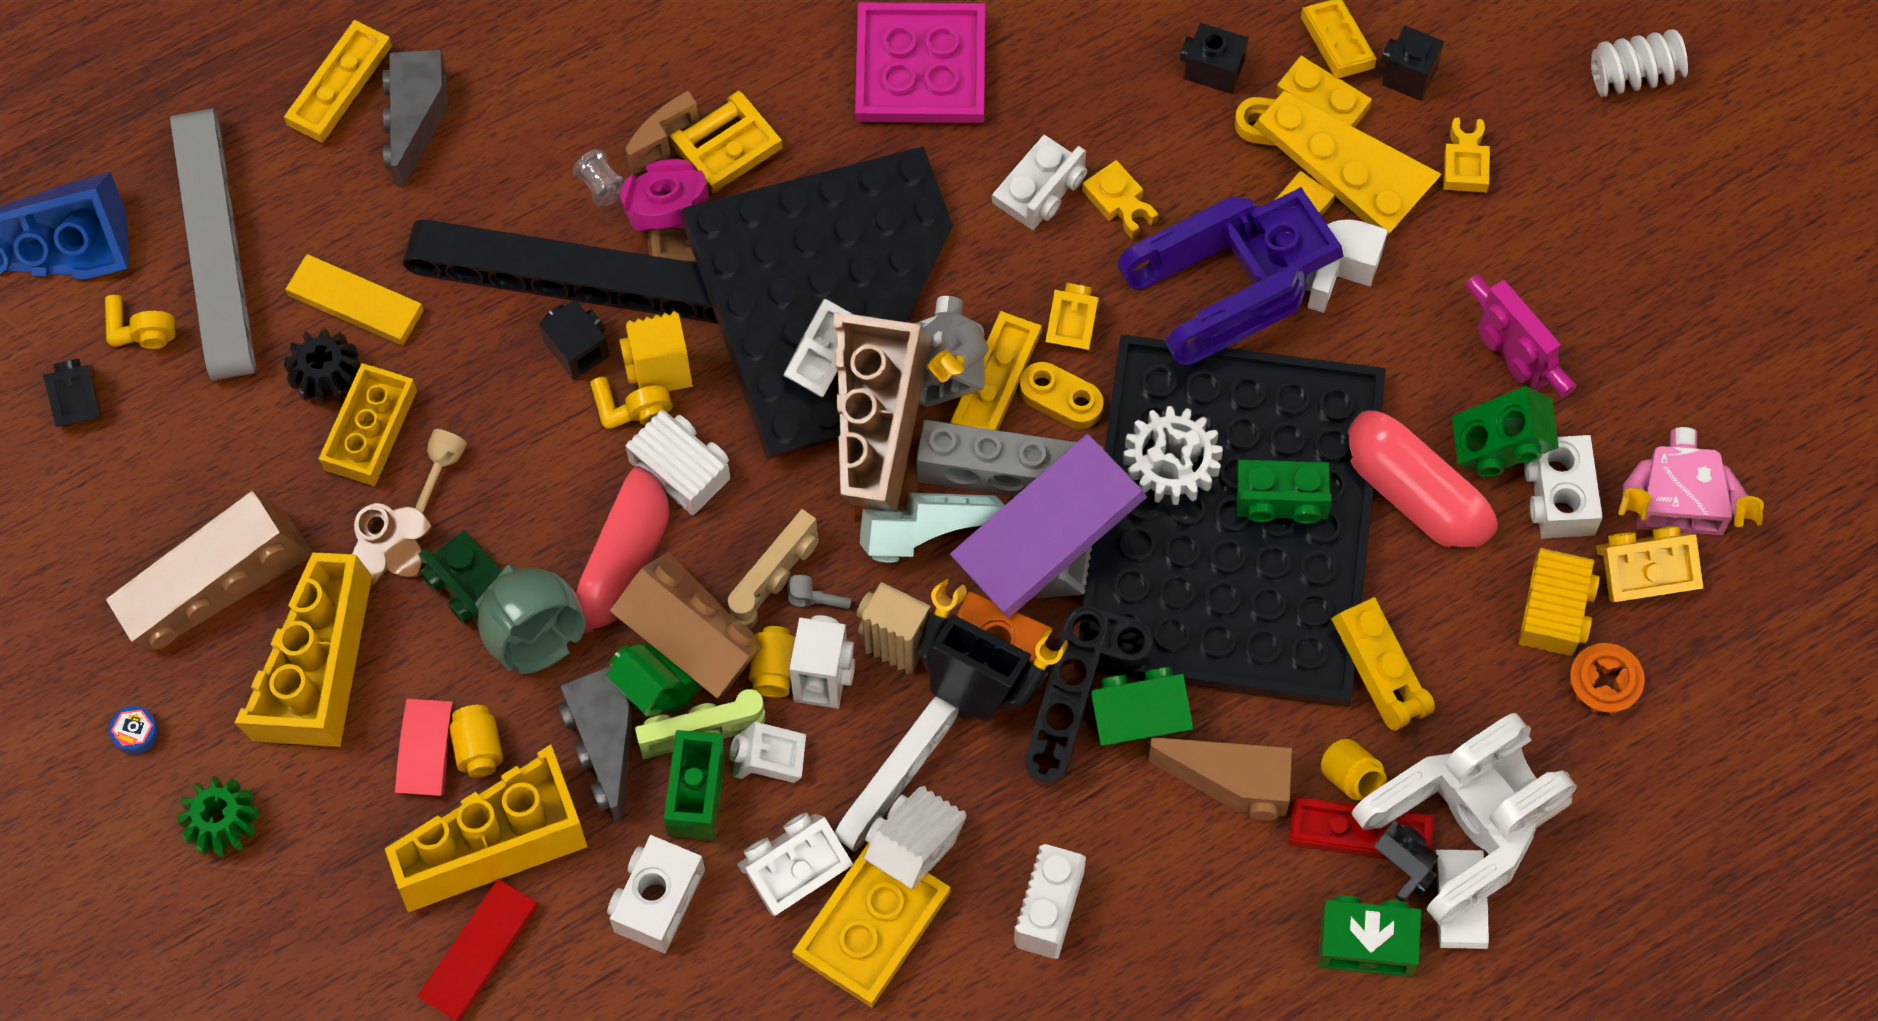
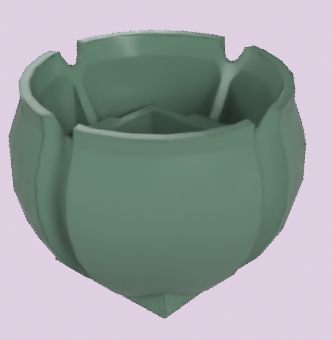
(529, 618)

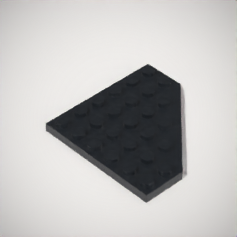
(778, 251)

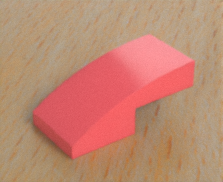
(424, 747)

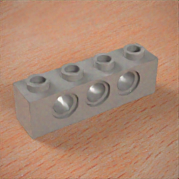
(983, 458)

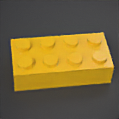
(368, 424)

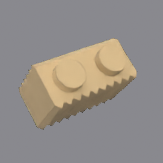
(893, 626)

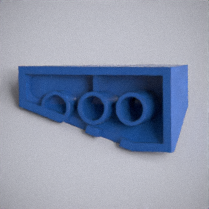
(66, 231)

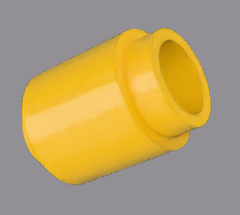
(772, 662)
(475, 741)
(1352, 769)

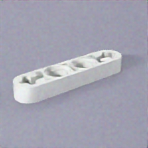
(896, 772)

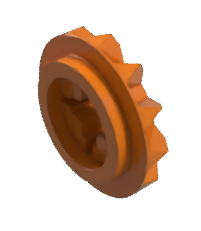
(1608, 659)

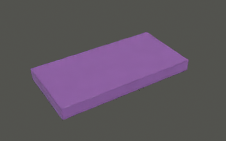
(1048, 525)

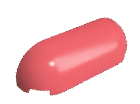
(1419, 482)
(623, 546)

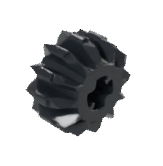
(322, 366)

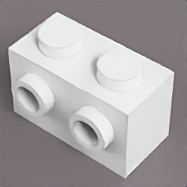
(821, 662)

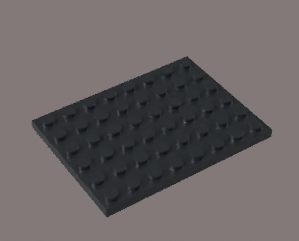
(1228, 594)

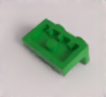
(1283, 490)

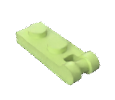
(658, 732)

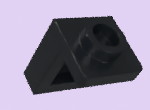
(1408, 851)

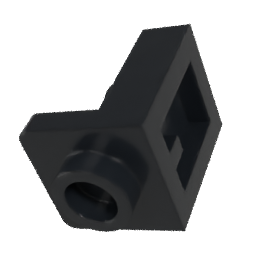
(72, 393)

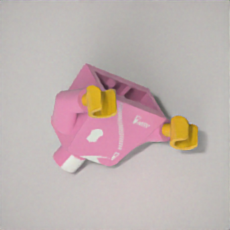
(1687, 489)

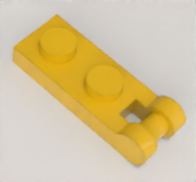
(1382, 664)

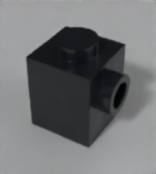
(1214, 57)
(1411, 62)
(575, 338)

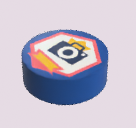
(133, 730)

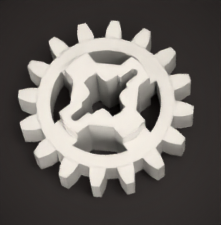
(1179, 438)

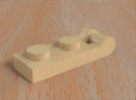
(773, 568)

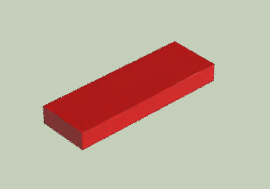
(1333, 828)
(478, 951)

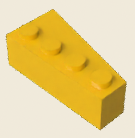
(490, 836)

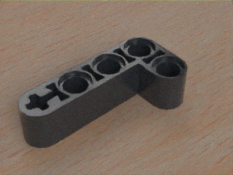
(1076, 697)

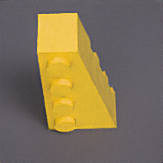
(313, 657)

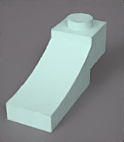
(928, 515)

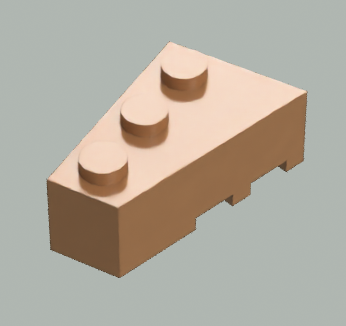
(686, 624)

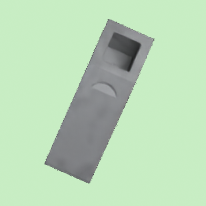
(416, 107)
(605, 730)

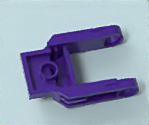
(1272, 245)

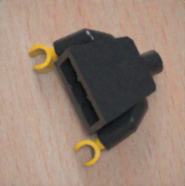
(976, 667)

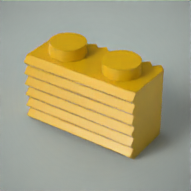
(656, 353)
(1558, 601)

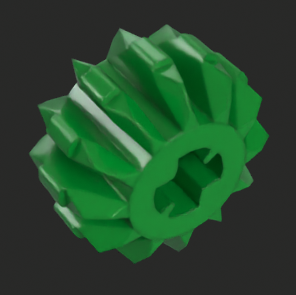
(218, 835)

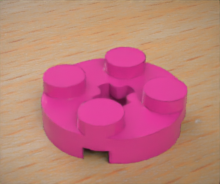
(645, 198)

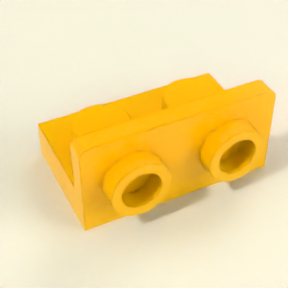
(1651, 564)

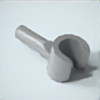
(802, 594)

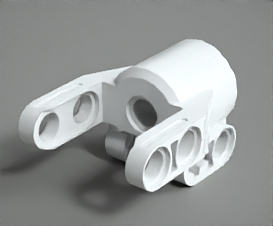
(1491, 799)

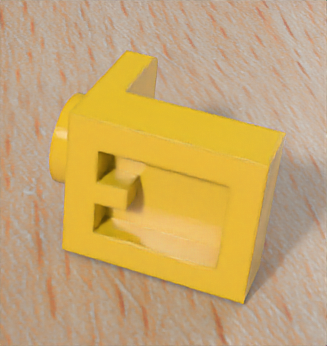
(1072, 317)

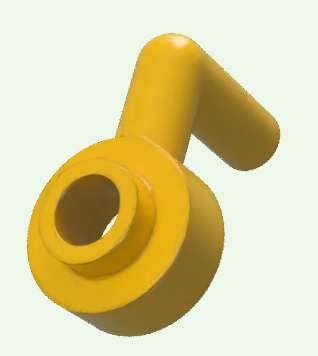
(148, 328)
(640, 404)

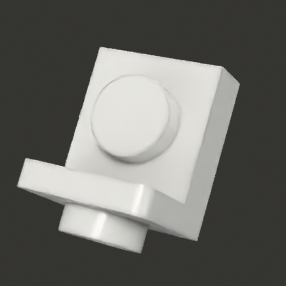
(768, 752)

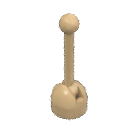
(444, 450)

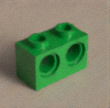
(1505, 432)

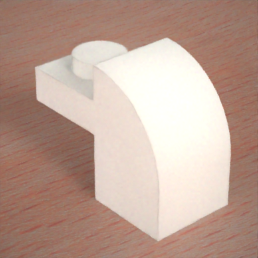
(1362, 252)

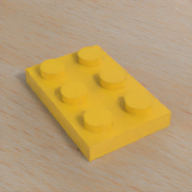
(869, 929)

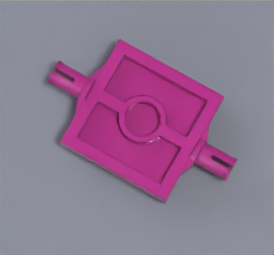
(1519, 337)

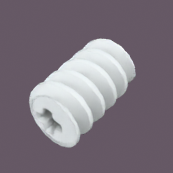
(1637, 60)

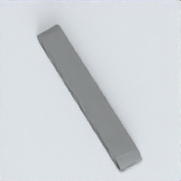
(212, 245)

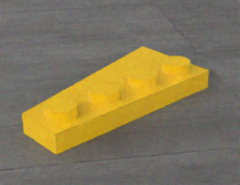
(1357, 168)

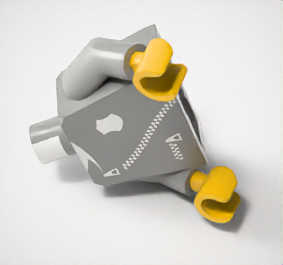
(955, 354)

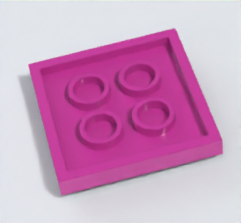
(920, 62)

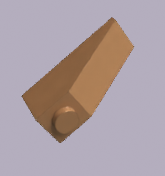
(1238, 775)

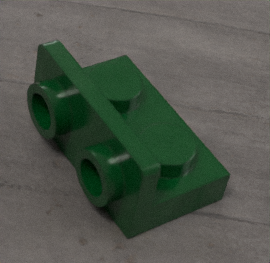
(462, 573)

